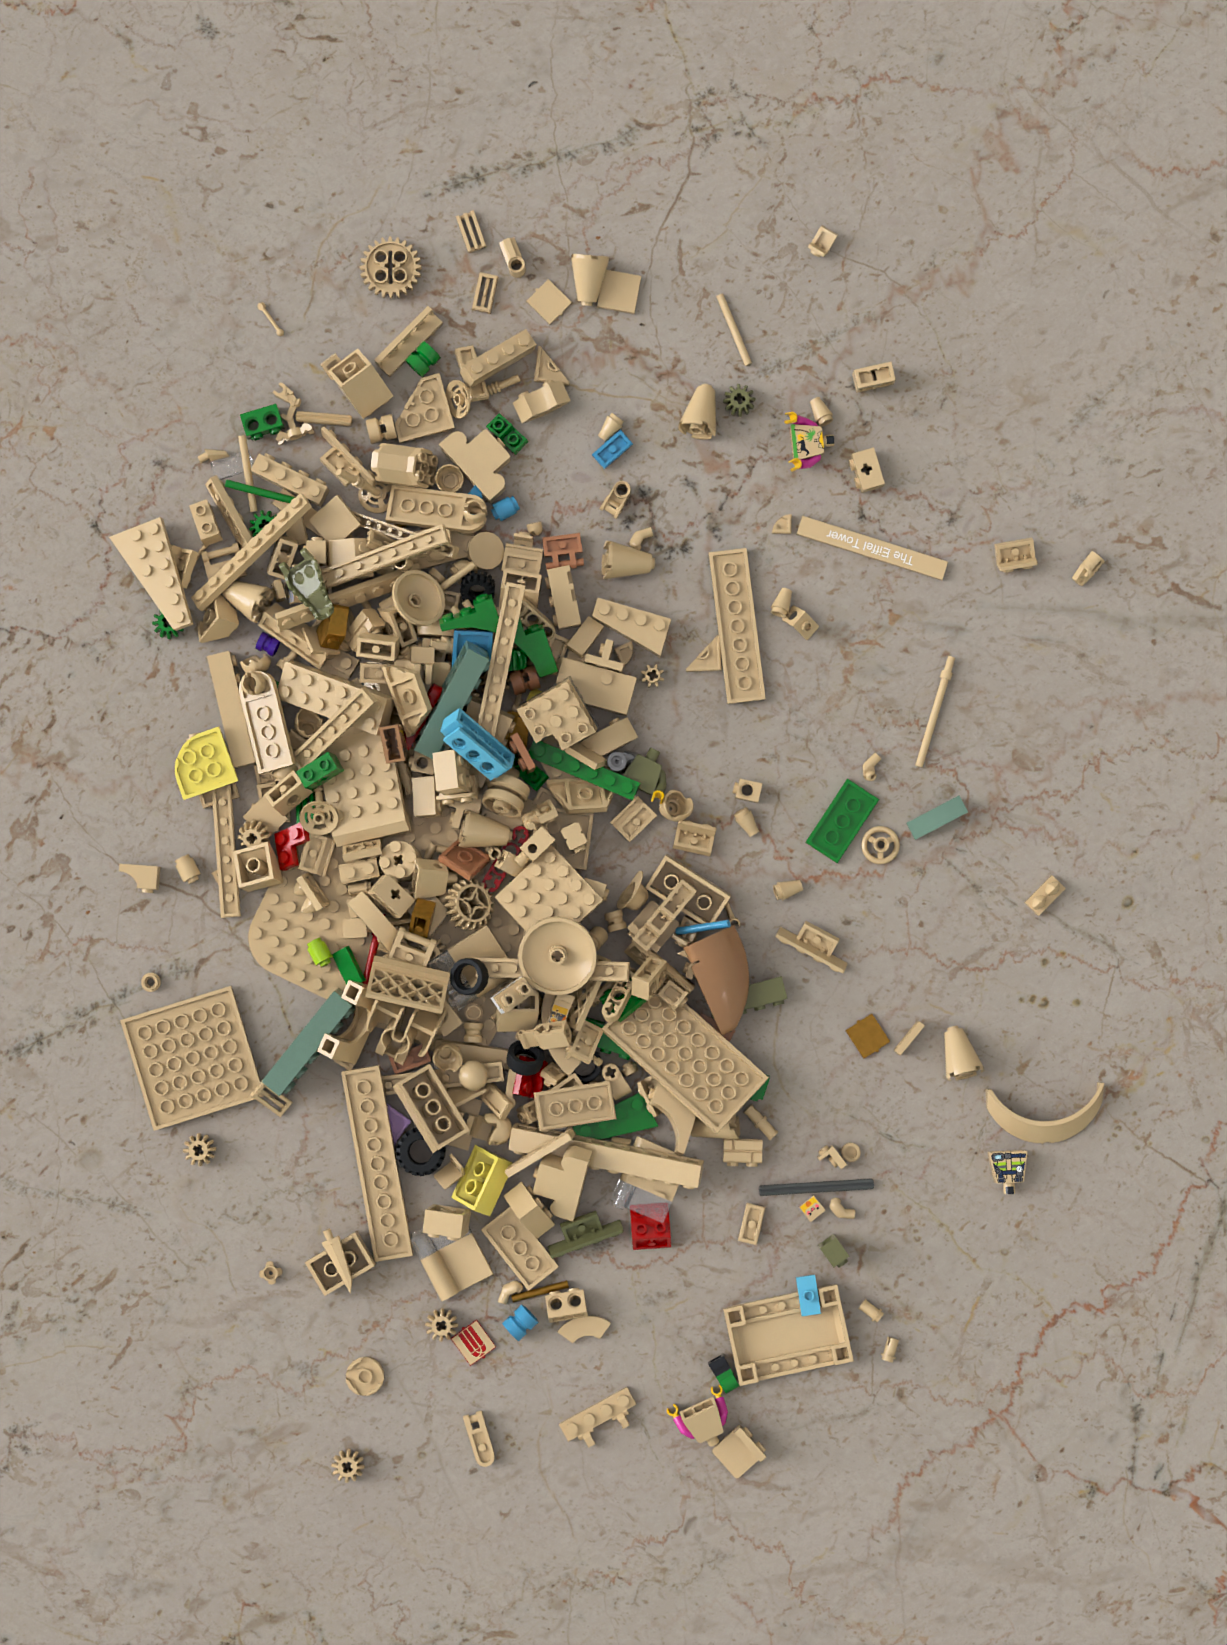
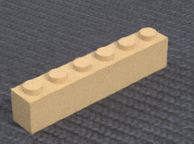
(226, 687)

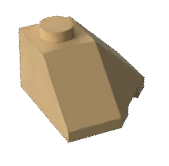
(218, 621)

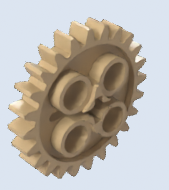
(374, 268)

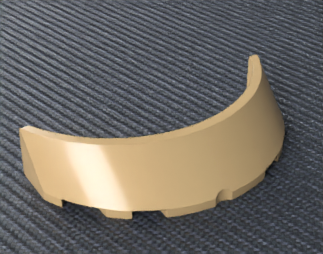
(1043, 1131)

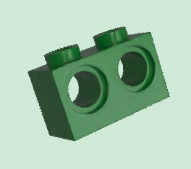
(261, 417)

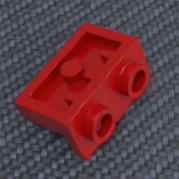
(528, 1085)

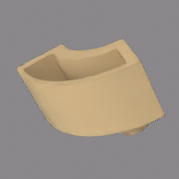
(542, 401)
(611, 738)

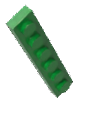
(600, 777)

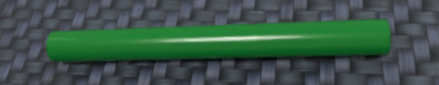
(258, 491)

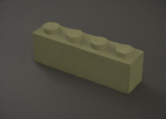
(764, 993)

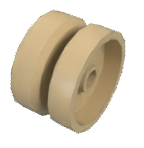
(506, 796)

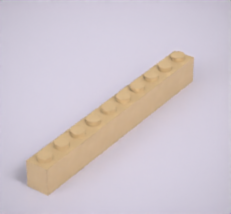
(615, 1156)

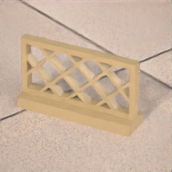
(409, 975)
(589, 995)

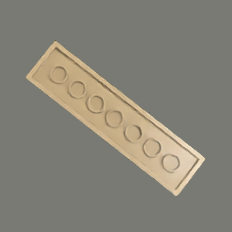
(736, 626)

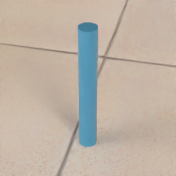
(703, 927)

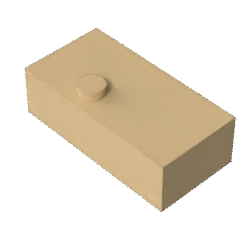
(599, 686)
(705, 903)
(431, 1108)

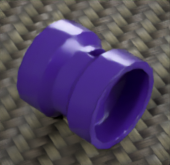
(267, 644)

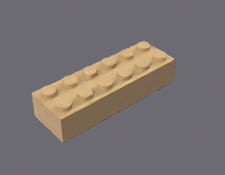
(327, 693)

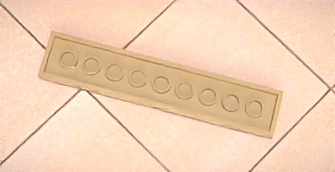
(377, 1163)

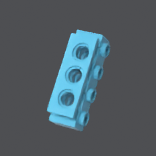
(477, 743)

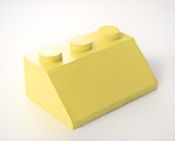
(482, 1181)

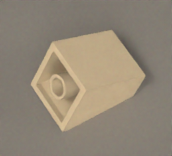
(360, 383)

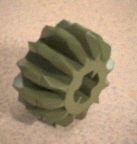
(747, 403)

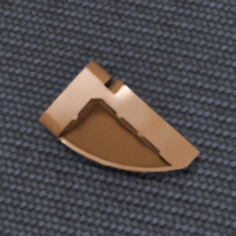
(722, 975)

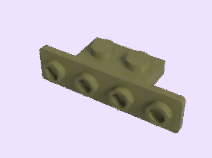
(583, 1232)

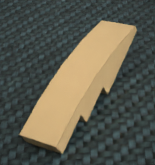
(663, 916)

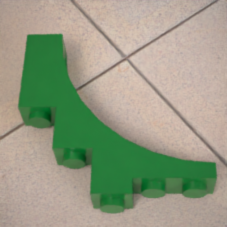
(486, 617)

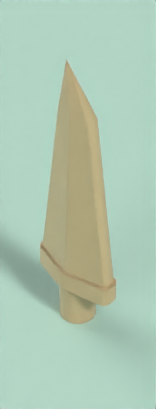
(335, 1251)

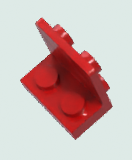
(649, 1233)

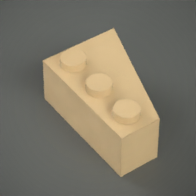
(563, 598)

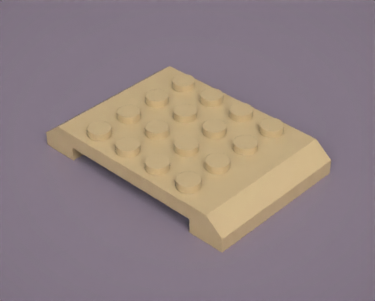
(366, 792)
(775, 1340)

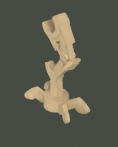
(294, 432)

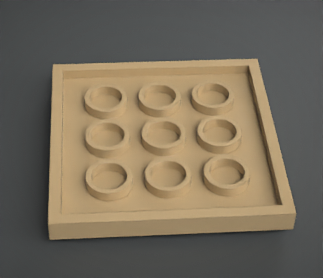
(548, 890)

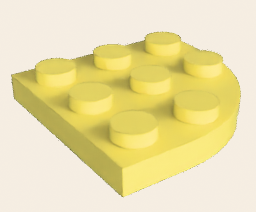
(204, 764)

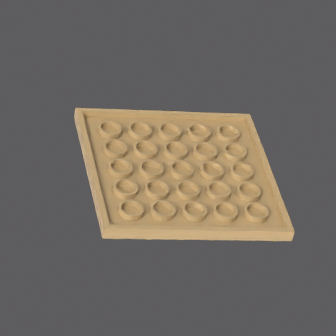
(192, 1057)

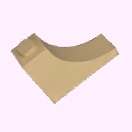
(678, 1114)

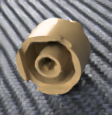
(390, 860)

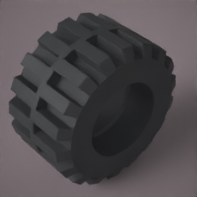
(409, 1164)

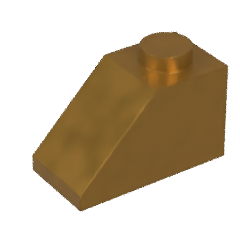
(333, 629)
(422, 917)

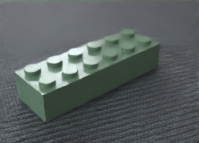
(455, 694)
(305, 1046)

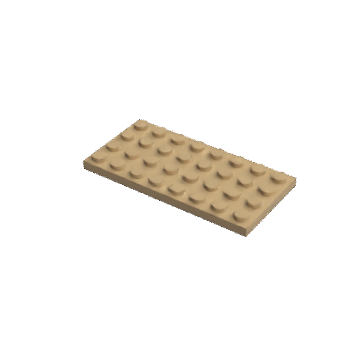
(688, 1059)

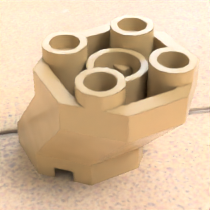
(404, 465)

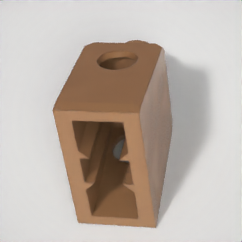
(393, 743)

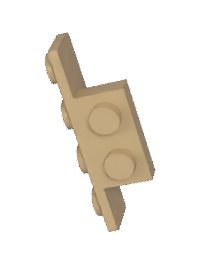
(340, 457)
(815, 943)

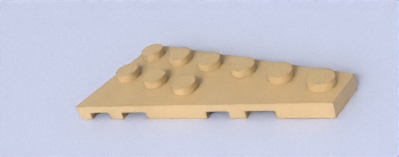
(152, 561)

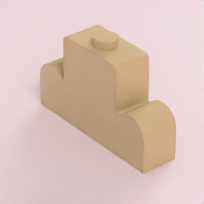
(479, 461)
(563, 1180)

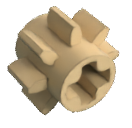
(649, 671)

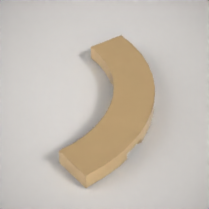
(557, 1054)

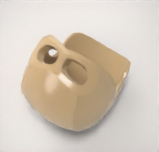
(679, 805)
(501, 1130)

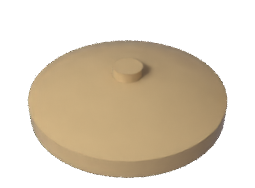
(557, 955)

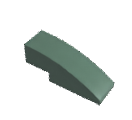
(937, 817)

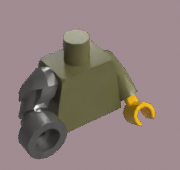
(642, 770)

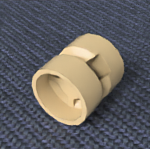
(374, 429)

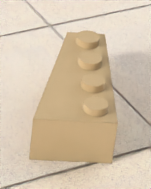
(634, 624)

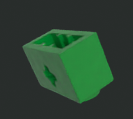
(320, 771)

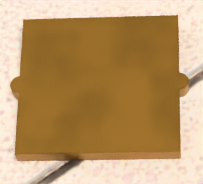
(867, 1036)

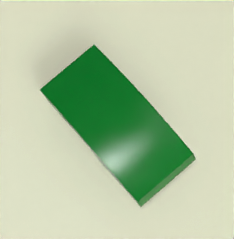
(504, 430)
(534, 779)

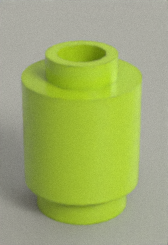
(319, 952)

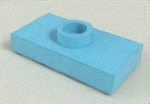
(808, 1295)

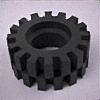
(476, 579)

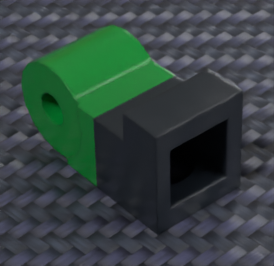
(723, 1373)

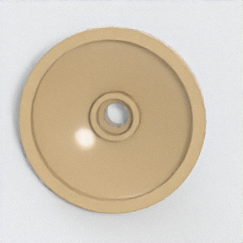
(425, 594)

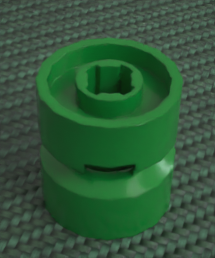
(422, 359)

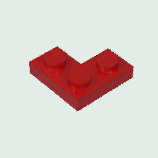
(286, 845)

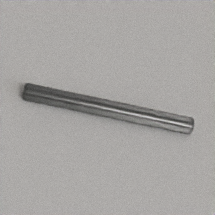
(816, 1187)

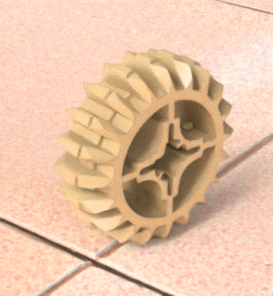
(478, 899)

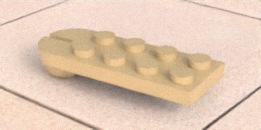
(435, 507)
(265, 722)

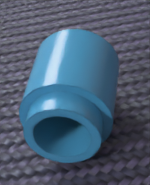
(505, 508)

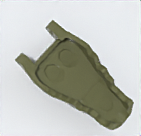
(307, 584)

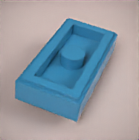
(612, 449)

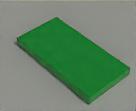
(842, 821)

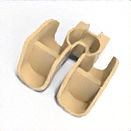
(421, 1026)

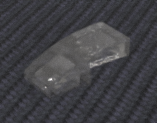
(229, 466)

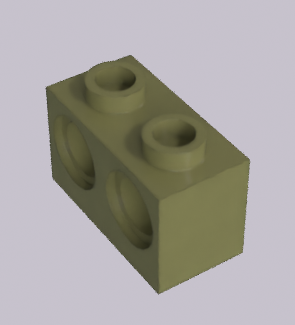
(834, 1251)

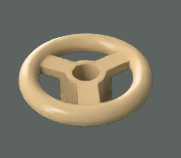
(868, 838)

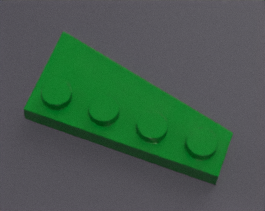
(630, 1117)

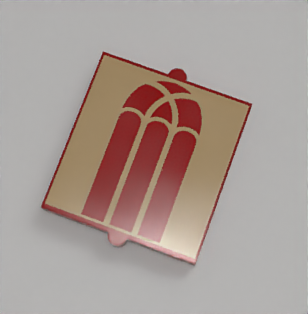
(473, 1342)

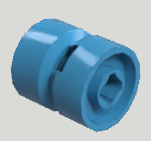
(519, 1323)

